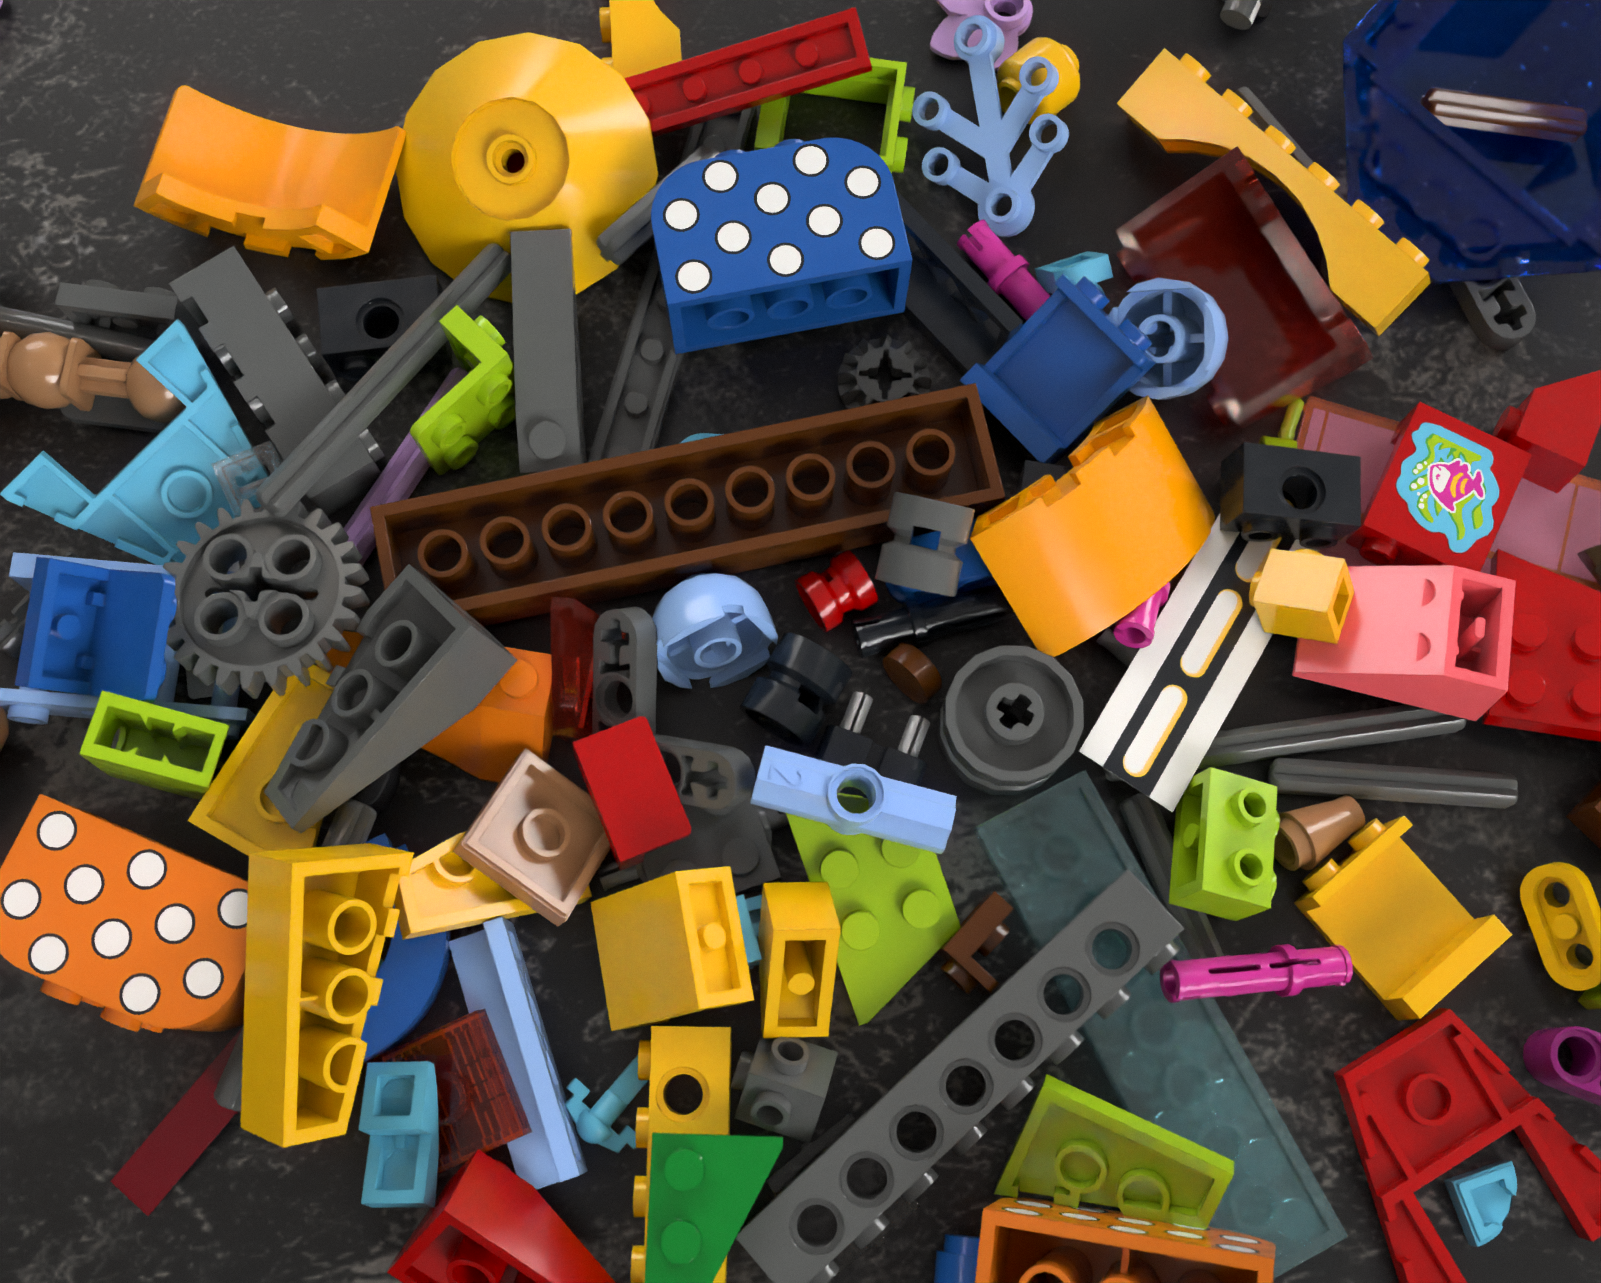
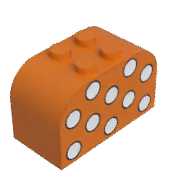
(123, 922)
(1065, 1244)

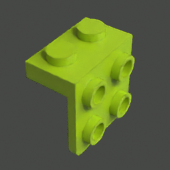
(477, 404)

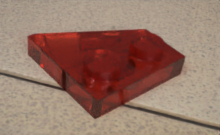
(572, 668)

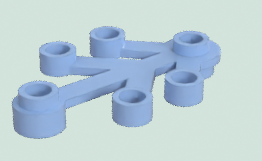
(995, 132)

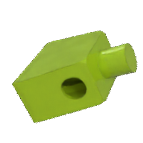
(154, 745)

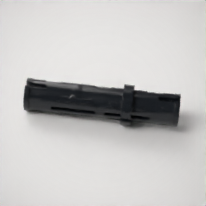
(929, 620)

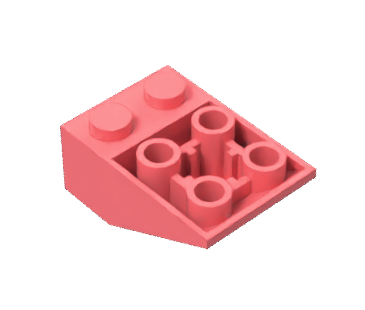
(1420, 639)

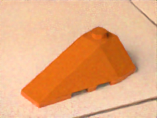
(502, 725)

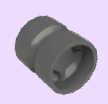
(921, 566)

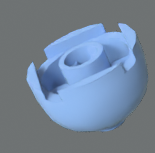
(1185, 333)
(713, 630)

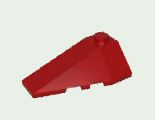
(493, 1231)

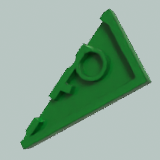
(701, 1199)

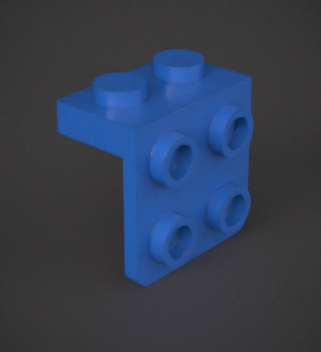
(96, 630)

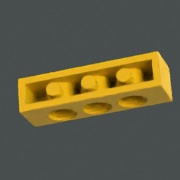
(673, 1052)

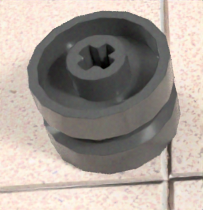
(1030, 691)

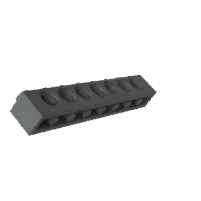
(776, 1231)

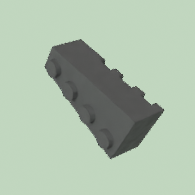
(274, 370)

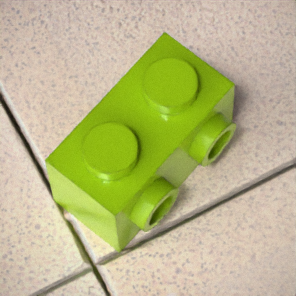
(1224, 845)

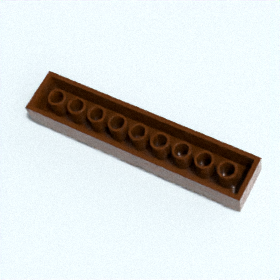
(692, 507)

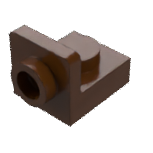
(978, 932)

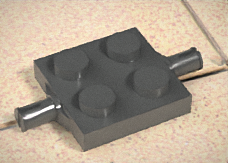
(718, 838)

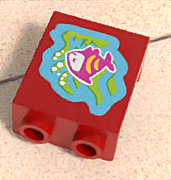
(1439, 494)

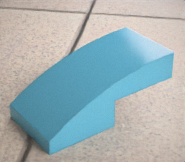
(404, 1134)

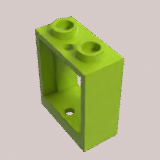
(881, 86)

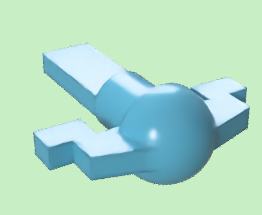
(595, 1123)

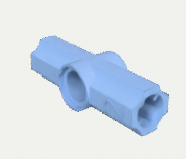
(895, 811)

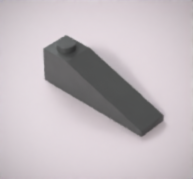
(546, 351)

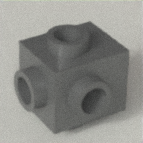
(784, 1085)

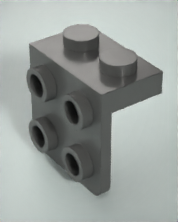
(126, 311)

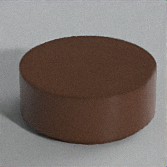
(913, 673)

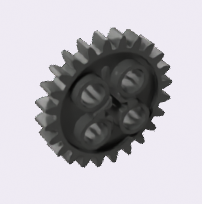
(264, 598)

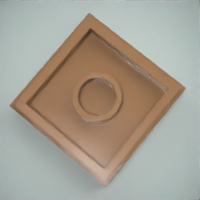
(537, 838)

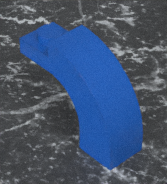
(410, 984)

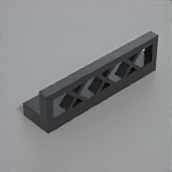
(951, 300)

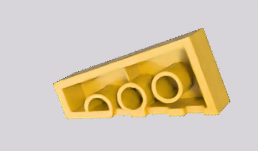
(309, 982)

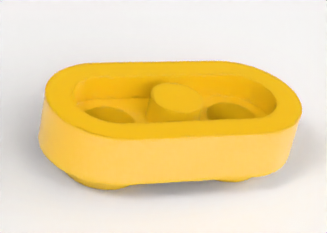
(1561, 926)

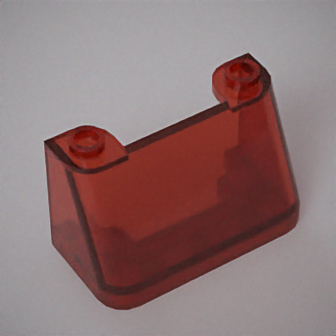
(1277, 309)

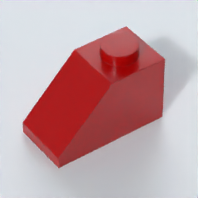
(1556, 427)

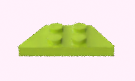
(887, 904)

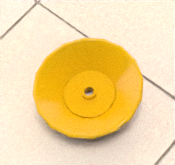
(534, 96)

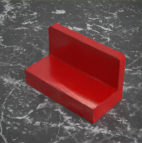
(631, 790)

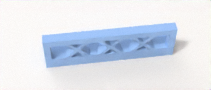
(497, 980)

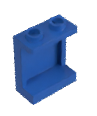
(1062, 370)

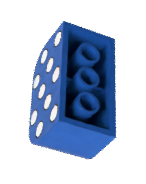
(779, 242)

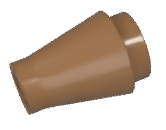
(1315, 831)

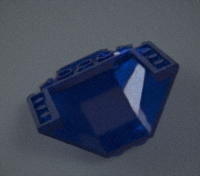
(1466, 195)

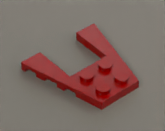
(1431, 1104)

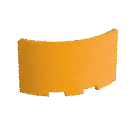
(268, 179)
(1100, 535)

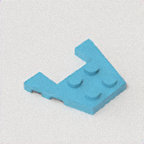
(166, 483)

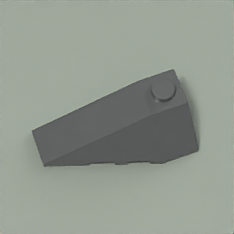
(405, 684)

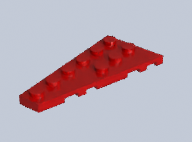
(1552, 654)

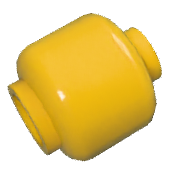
(1060, 56)

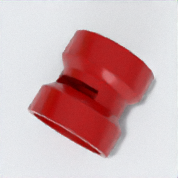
(836, 590)

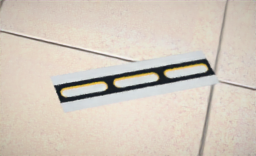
(1190, 673)

